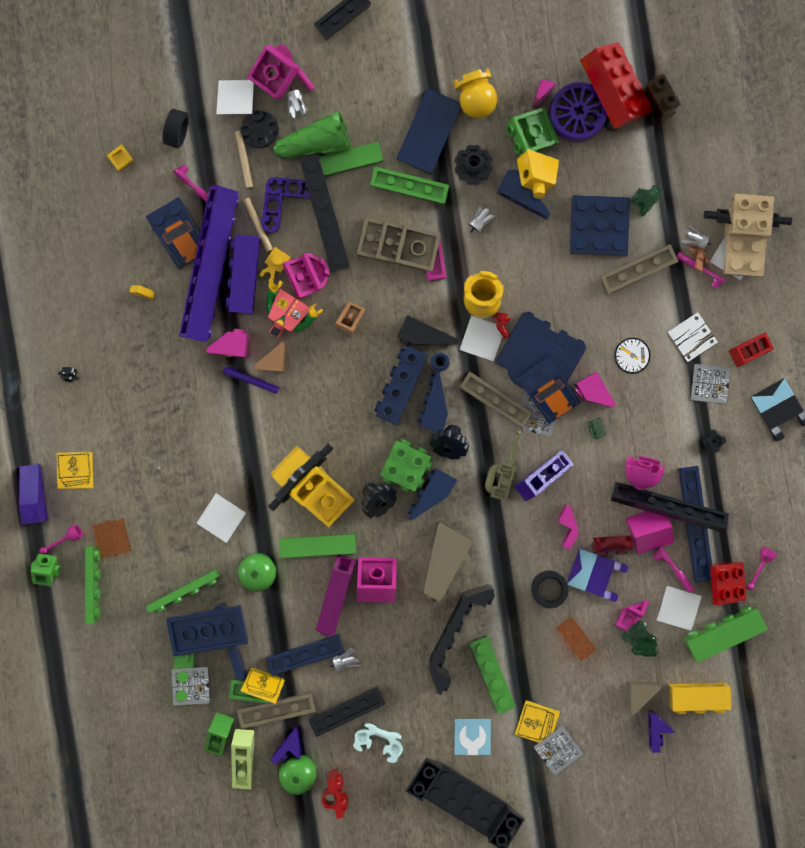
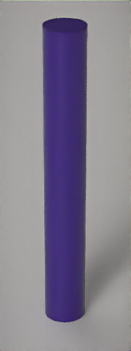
(251, 380)

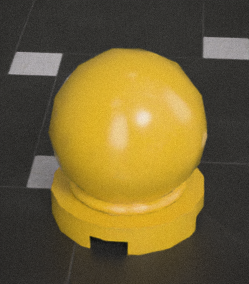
(477, 96)
(483, 294)

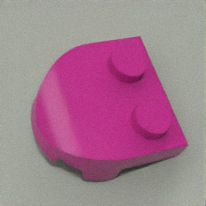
(306, 274)

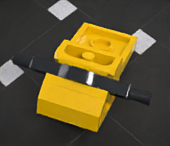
(310, 485)

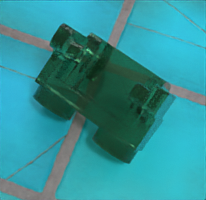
(646, 198)
(641, 640)

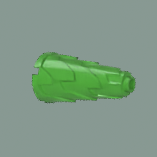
(323, 136)

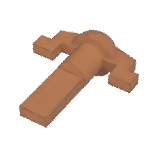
(700, 255)

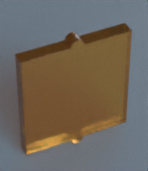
(111, 537)

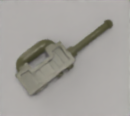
(506, 473)

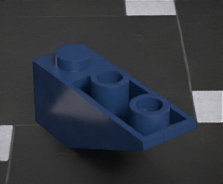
(435, 411)
(437, 489)

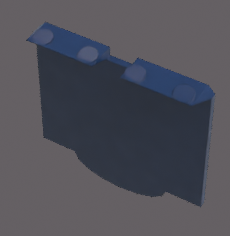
(532, 342)

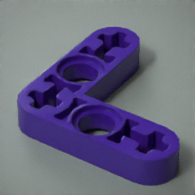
(278, 195)

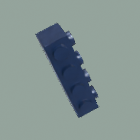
(401, 385)

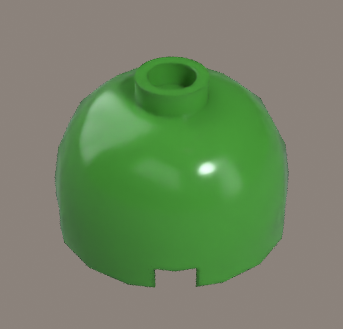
(257, 572)
(297, 774)

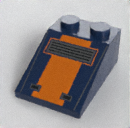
(176, 231)
(548, 389)

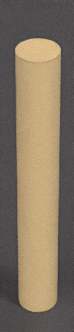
(244, 160)
(257, 224)

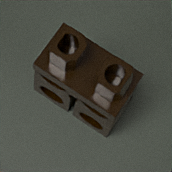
(662, 97)

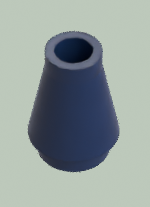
(440, 358)

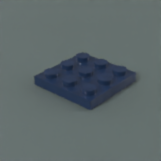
(599, 225)

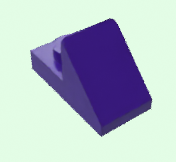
(656, 726)
(292, 744)

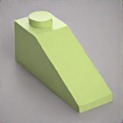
(242, 758)

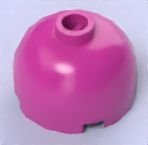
(643, 472)

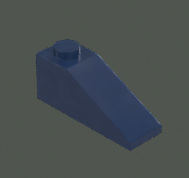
(514, 191)

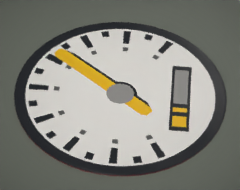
(632, 355)

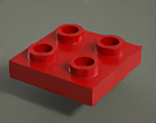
(728, 583)
(335, 783)

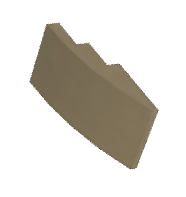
(398, 244)

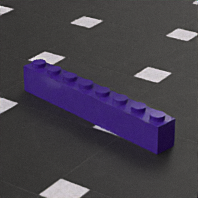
(209, 263)

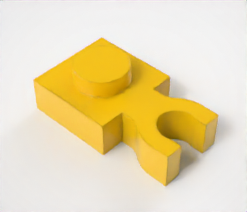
(275, 263)

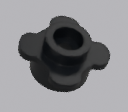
(68, 374)
(720, 440)

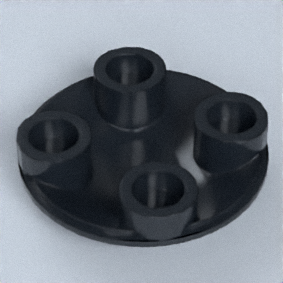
(259, 129)

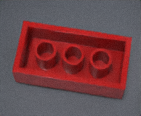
(616, 85)

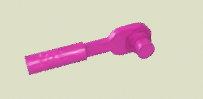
(301, 76)
(180, 173)
(717, 281)
(662, 554)

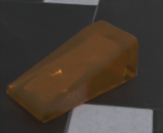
(576, 639)

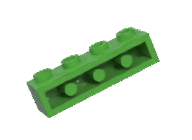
(725, 633)

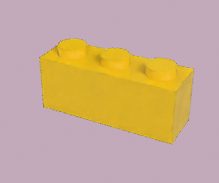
(699, 697)

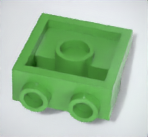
(531, 131)

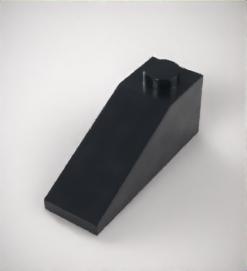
(419, 333)

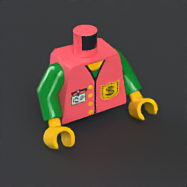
(288, 311)

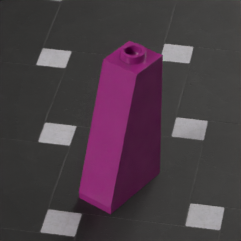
(335, 595)

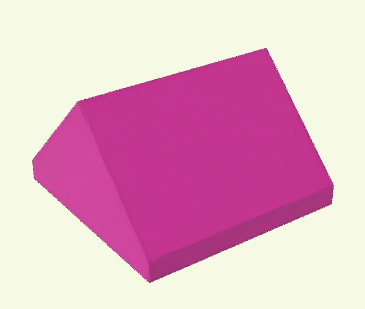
(650, 531)

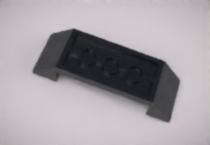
(482, 596)
(466, 802)

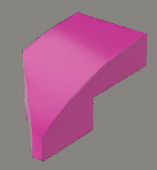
(631, 615)

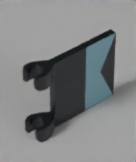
(777, 406)

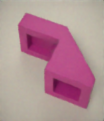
(567, 518)

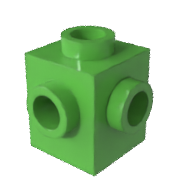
(44, 570)

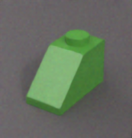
(218, 733)

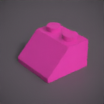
(376, 580)

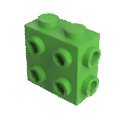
(406, 466)

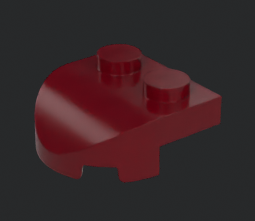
(616, 544)

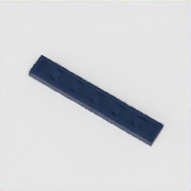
(697, 535)

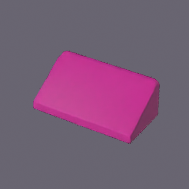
(543, 92)

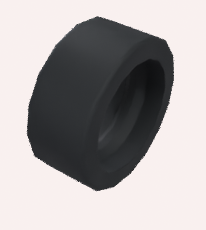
(175, 128)
(552, 603)

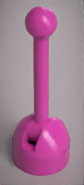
(73, 534)
(766, 555)

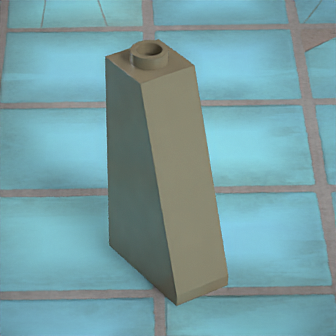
(446, 557)

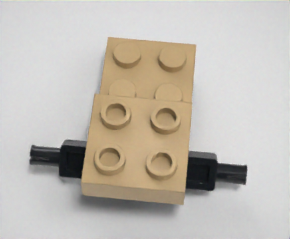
(746, 232)

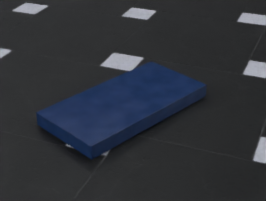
(429, 131)
(207, 630)

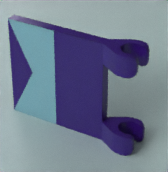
(593, 573)

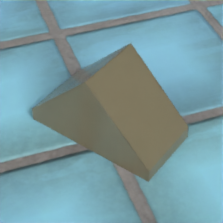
(639, 694)

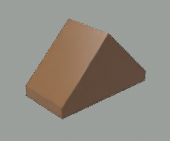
(350, 318)
(273, 360)

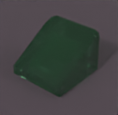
(596, 428)

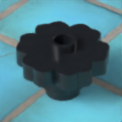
(473, 155)
(449, 443)
(377, 499)

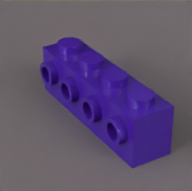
(244, 274)

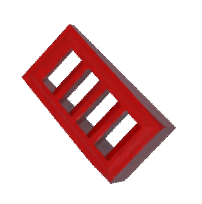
(740, 354)

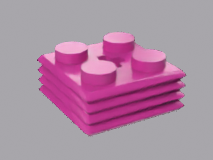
(262, 75)

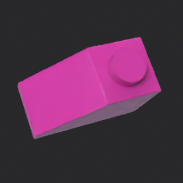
(231, 344)
(593, 390)

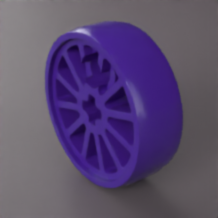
(596, 127)

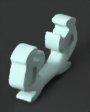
(363, 735)

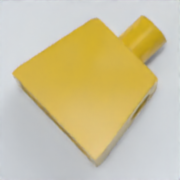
(537, 172)

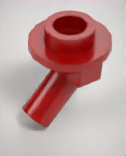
(501, 320)

